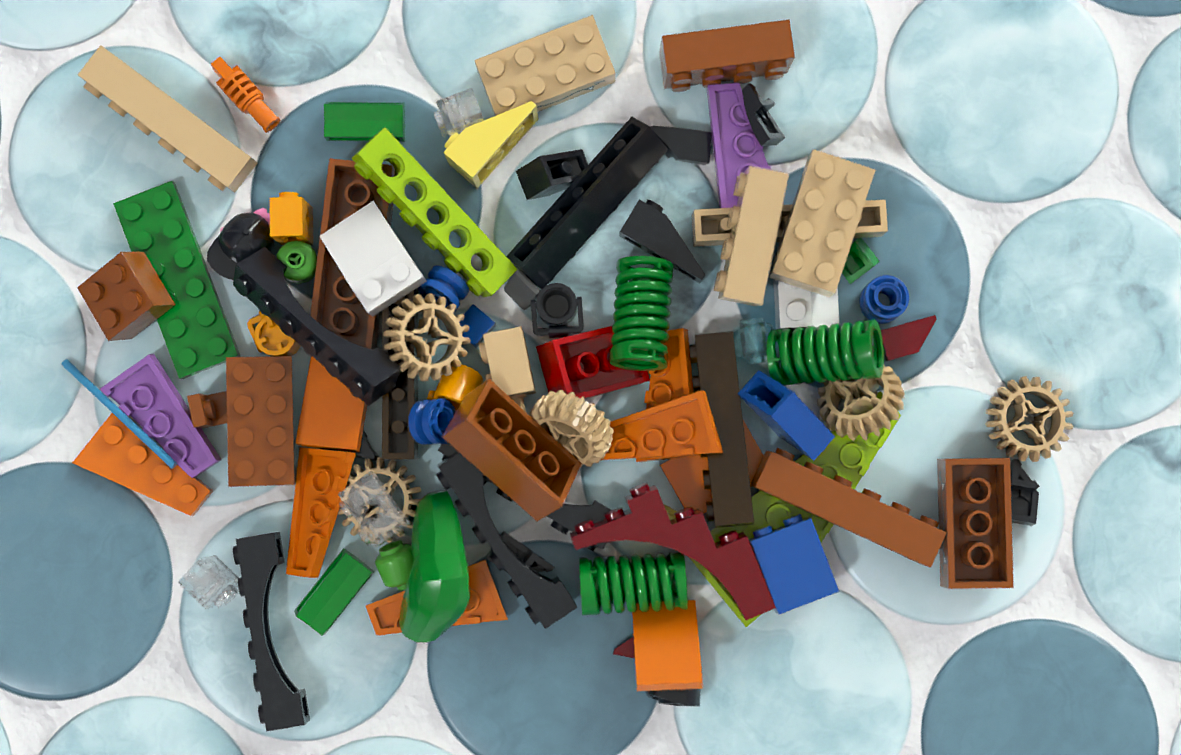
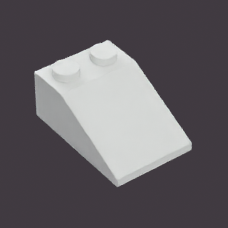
(372, 259)

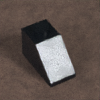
(551, 173)

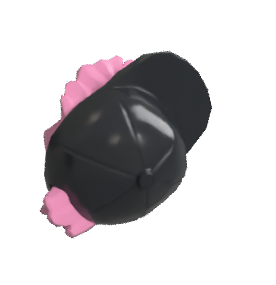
(238, 240)

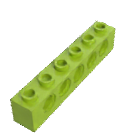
(495, 265)

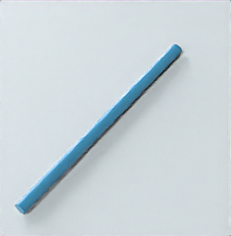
(119, 413)

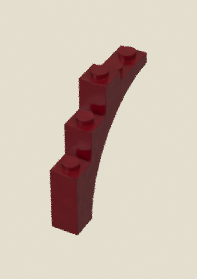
(688, 533)

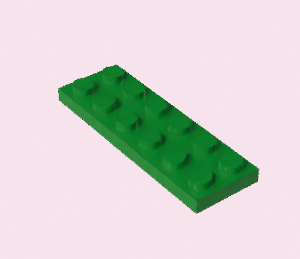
(196, 324)

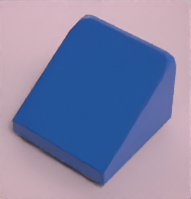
(478, 323)

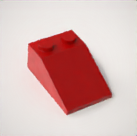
(583, 365)

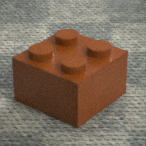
(126, 295)

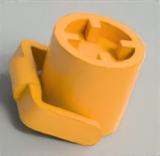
(270, 338)
(456, 385)

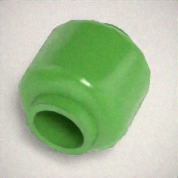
(293, 252)
(395, 564)

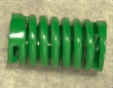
(641, 314)
(826, 347)
(632, 583)

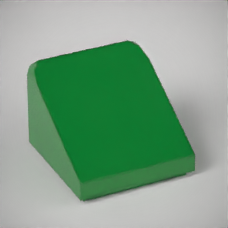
(859, 261)

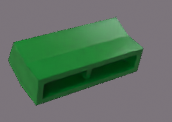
(363, 120)
(333, 592)

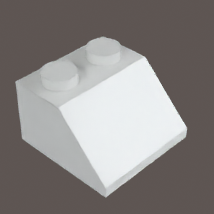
(802, 307)

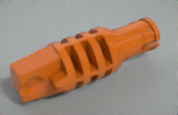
(244, 94)

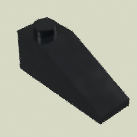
(657, 236)

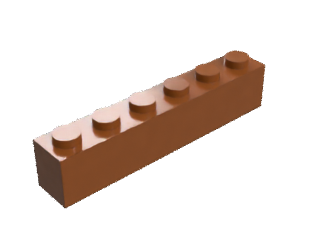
(848, 508)

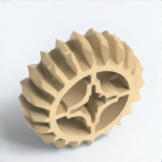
(429, 324)
(862, 409)
(574, 425)
(1036, 431)
(396, 478)

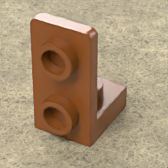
(208, 409)

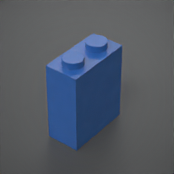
(786, 415)
(793, 563)

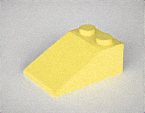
(486, 143)

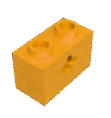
(291, 218)

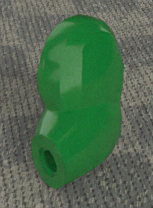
(439, 576)

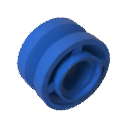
(444, 283)
(893, 289)
(430, 420)

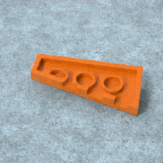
(672, 381)
(665, 430)
(128, 461)
(315, 507)
(483, 605)

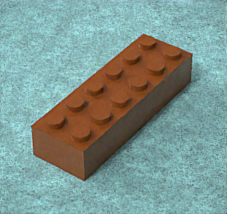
(333, 299)

